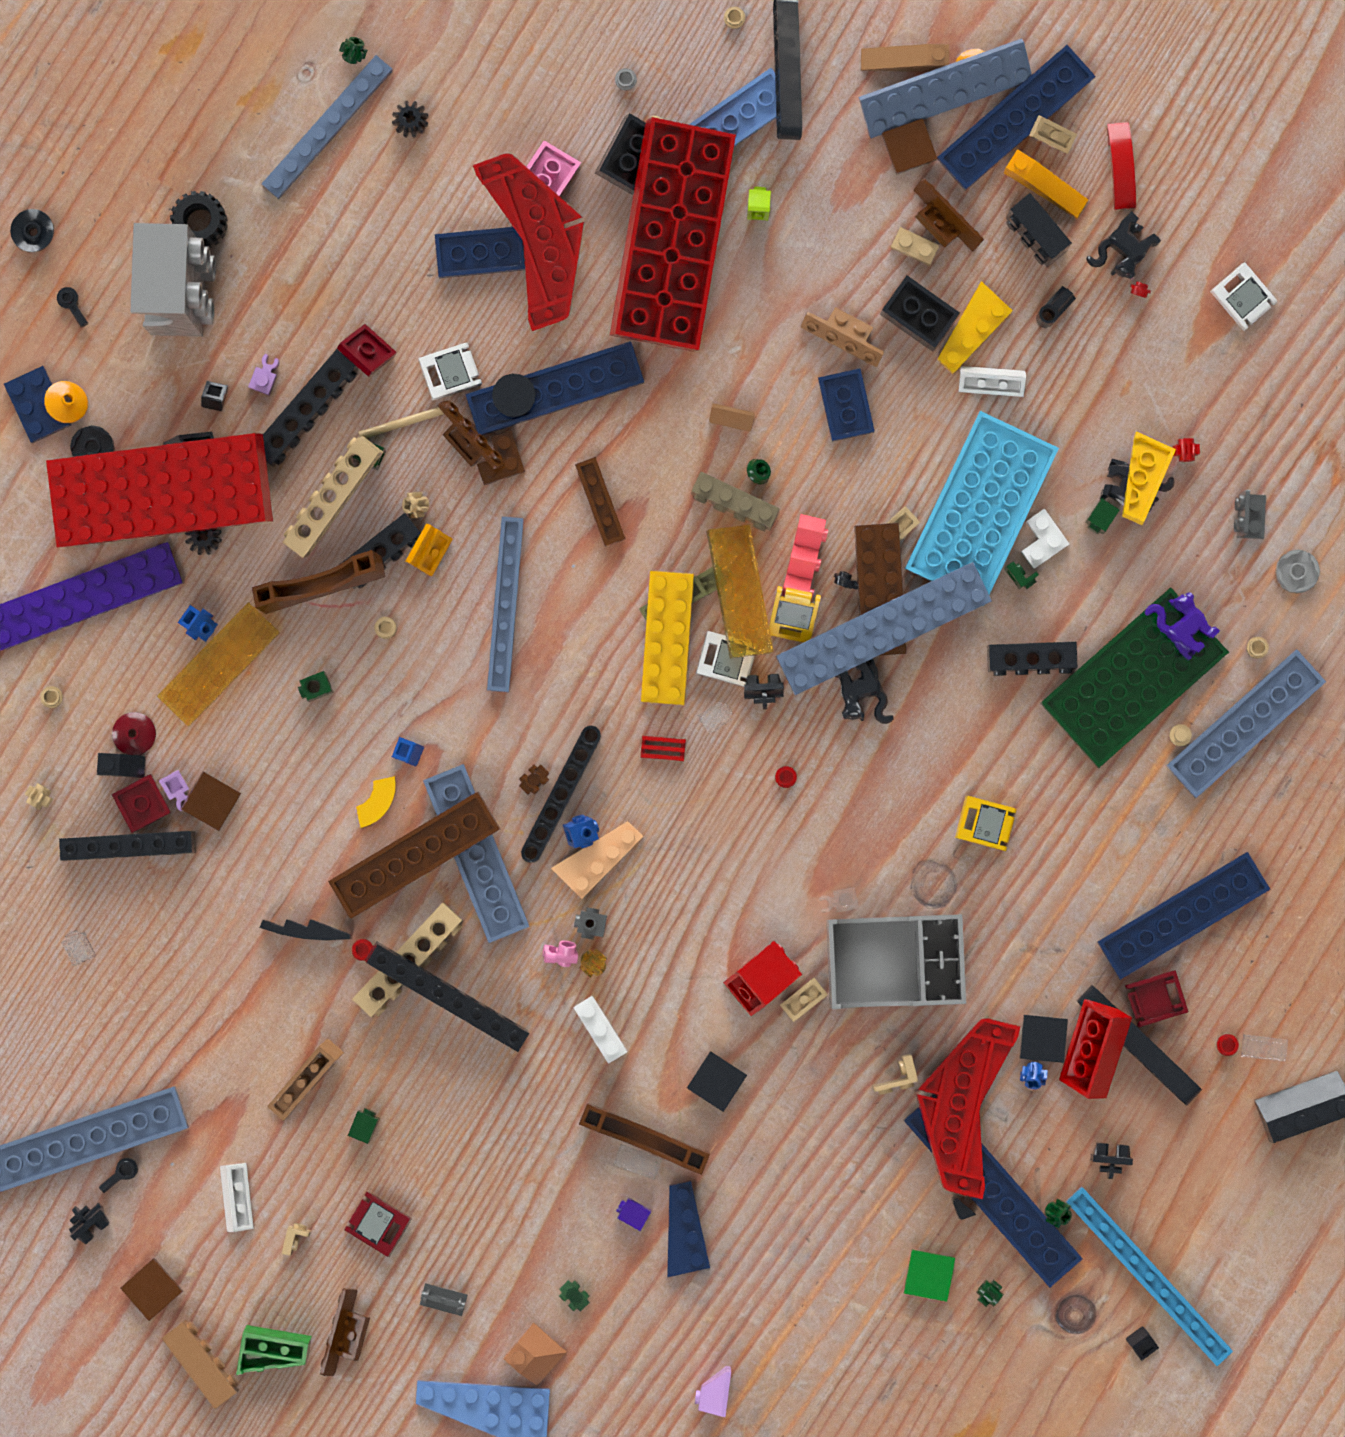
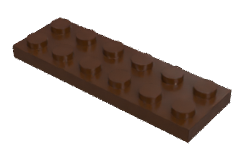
(878, 568)

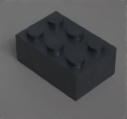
(623, 154)
(1038, 230)
(920, 313)

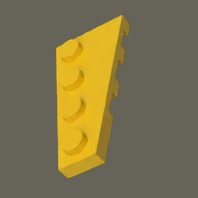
(1146, 471)

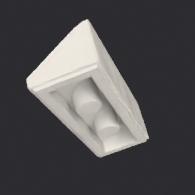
(992, 381)
(236, 1197)

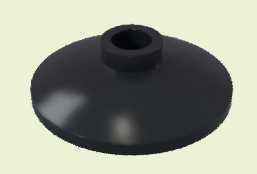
(29, 220)

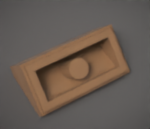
(731, 417)

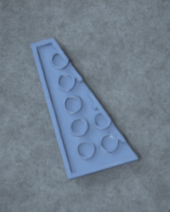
(490, 1408)

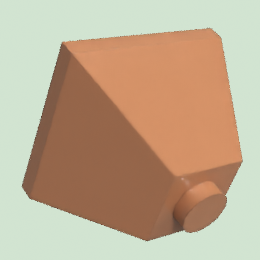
(534, 1354)

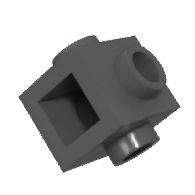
(599, 923)

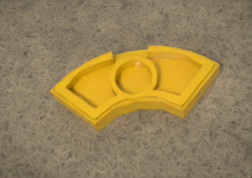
(378, 803)

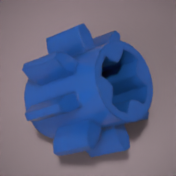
(1033, 1075)

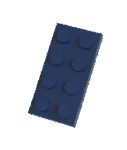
(479, 252)

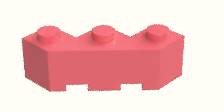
(805, 554)

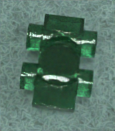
(578, 1299)

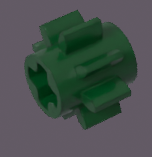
(353, 50)
(1058, 1213)
(989, 1293)

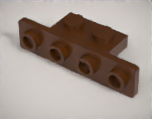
(943, 219)
(466, 439)
(346, 1333)

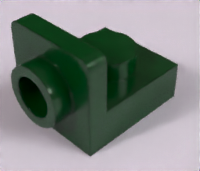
(1017, 574)

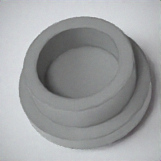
(625, 79)

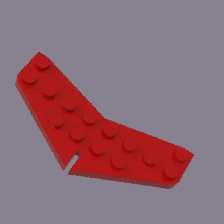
(539, 219)
(954, 1114)

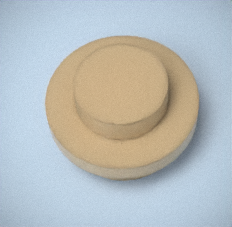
(734, 17)
(1257, 647)
(51, 697)
(1180, 735)

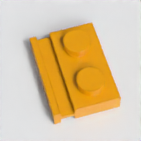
(429, 550)

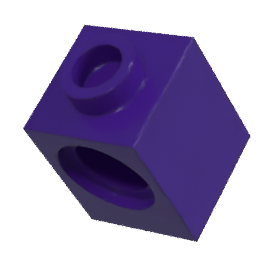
(633, 1213)

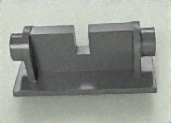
(443, 1299)

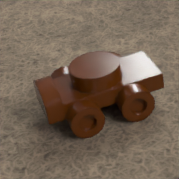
(531, 782)

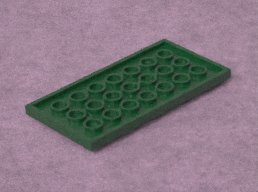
(1128, 684)

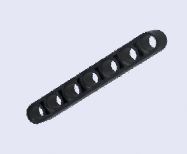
(787, 69)
(569, 786)
(1151, 1056)

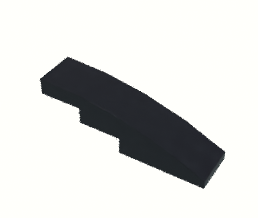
(314, 930)

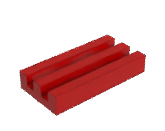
(663, 748)

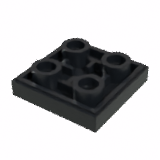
(1043, 1038)
(716, 1081)

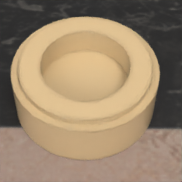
(385, 627)

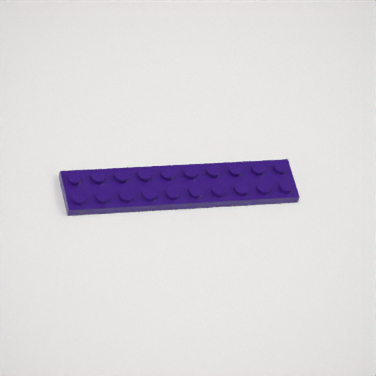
(87, 595)

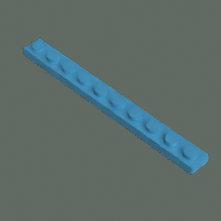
(1149, 1276)

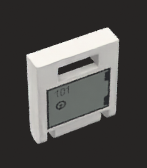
(1247, 299)
(453, 369)
(723, 667)

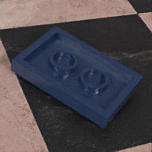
(28, 396)
(846, 405)

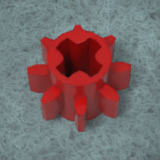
(1186, 450)

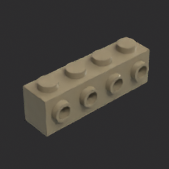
(735, 501)

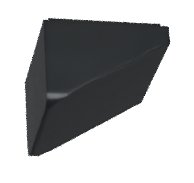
(214, 396)
(961, 1209)
(1142, 1343)

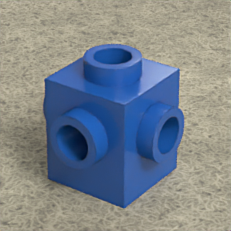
(198, 623)
(581, 831)

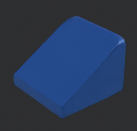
(407, 751)

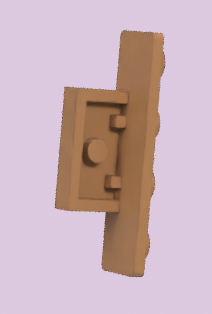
(846, 333)

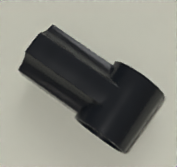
(1055, 306)

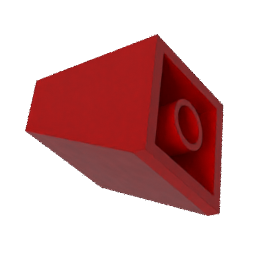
(763, 978)

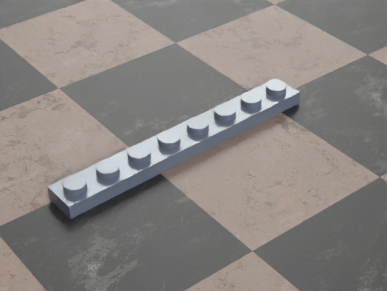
(327, 127)
(505, 604)

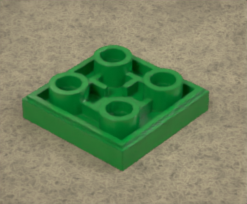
(929, 1275)

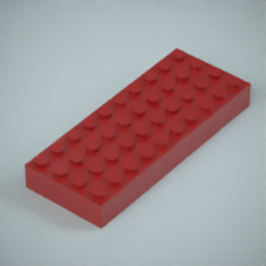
(672, 234)
(159, 490)

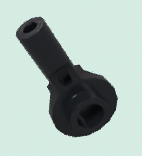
(68, 299)
(845, 580)
(125, 1170)

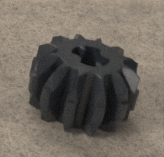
(407, 111)
(201, 545)

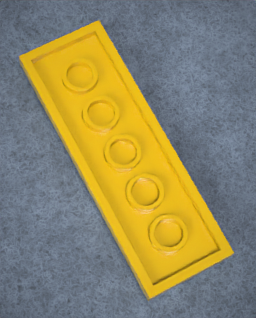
(667, 637)

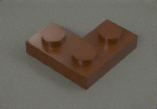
(506, 447)

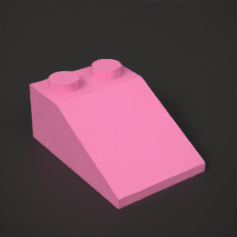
(553, 167)

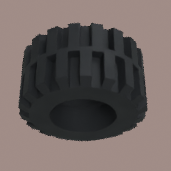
(206, 202)

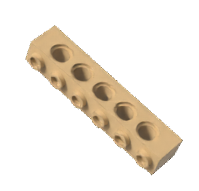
(369, 455)
(444, 915)

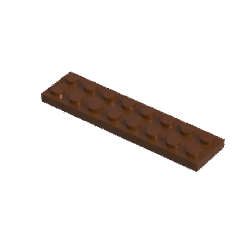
(414, 855)

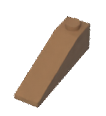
(905, 58)
(305, 1079)

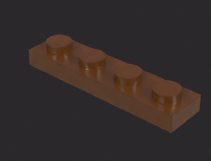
(600, 501)

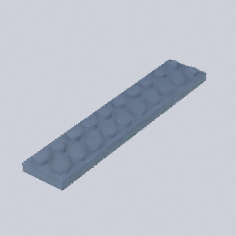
(883, 628)
(91, 1138)

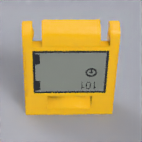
(794, 612)
(989, 825)

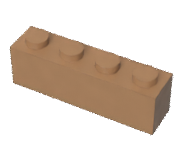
(200, 1363)

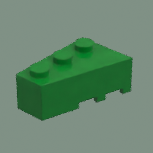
(271, 1349)

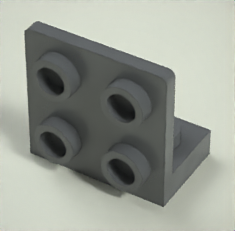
(1251, 515)

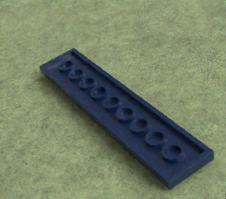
(1016, 1215)

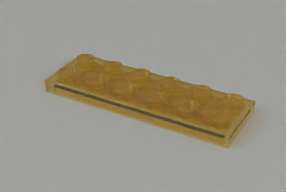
(739, 591)
(218, 664)

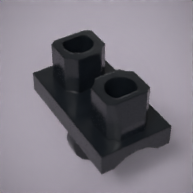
(765, 692)
(1101, 1155)
(84, 1219)

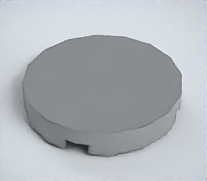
(1297, 571)

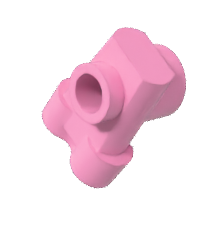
(563, 955)

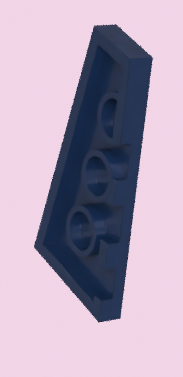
(685, 1236)

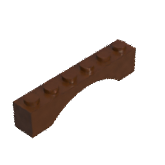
(287, 593)
(644, 1138)

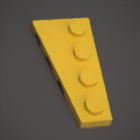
(976, 324)

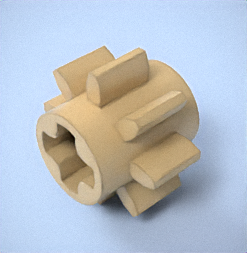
(415, 505)
(38, 796)

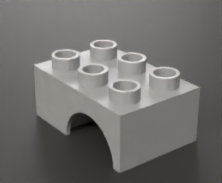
(171, 279)
(896, 961)

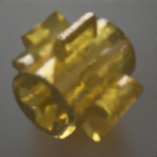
(593, 963)

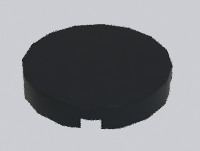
(514, 395)
(91, 441)

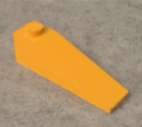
(1045, 183)

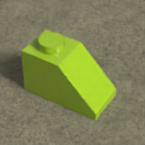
(758, 204)

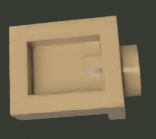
(291, 1242)

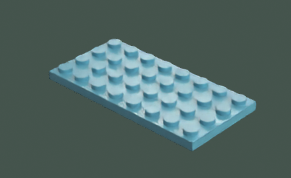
(983, 501)

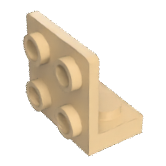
(906, 1068)

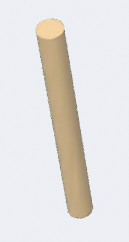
(401, 422)

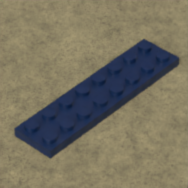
(1015, 116)
(563, 386)
(1183, 915)

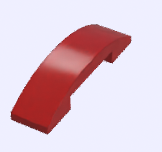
(1122, 166)

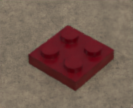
(366, 350)
(141, 803)

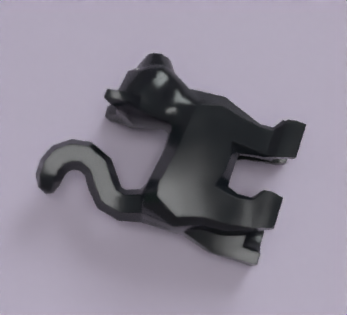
(1127, 245)
(1117, 493)
(862, 688)

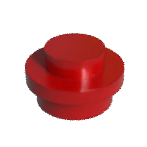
(1140, 289)
(785, 777)
(361, 949)
(1227, 1045)

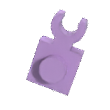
(263, 378)
(175, 786)

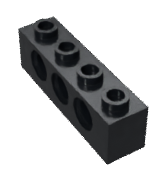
(401, 525)
(1066, 650)

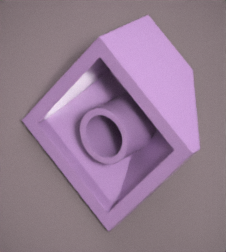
(714, 1393)

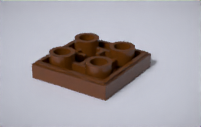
(909, 146)
(210, 801)
(151, 1289)

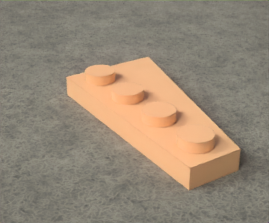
(591, 864)

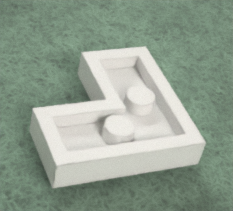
(1049, 539)

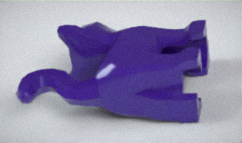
(1184, 629)

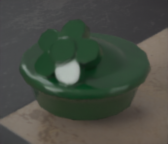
(758, 471)

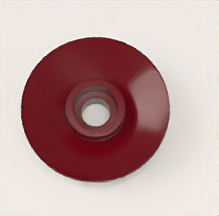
(142, 741)

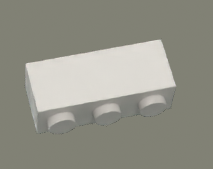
(600, 1029)

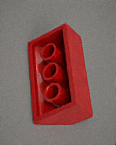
(1095, 1049)

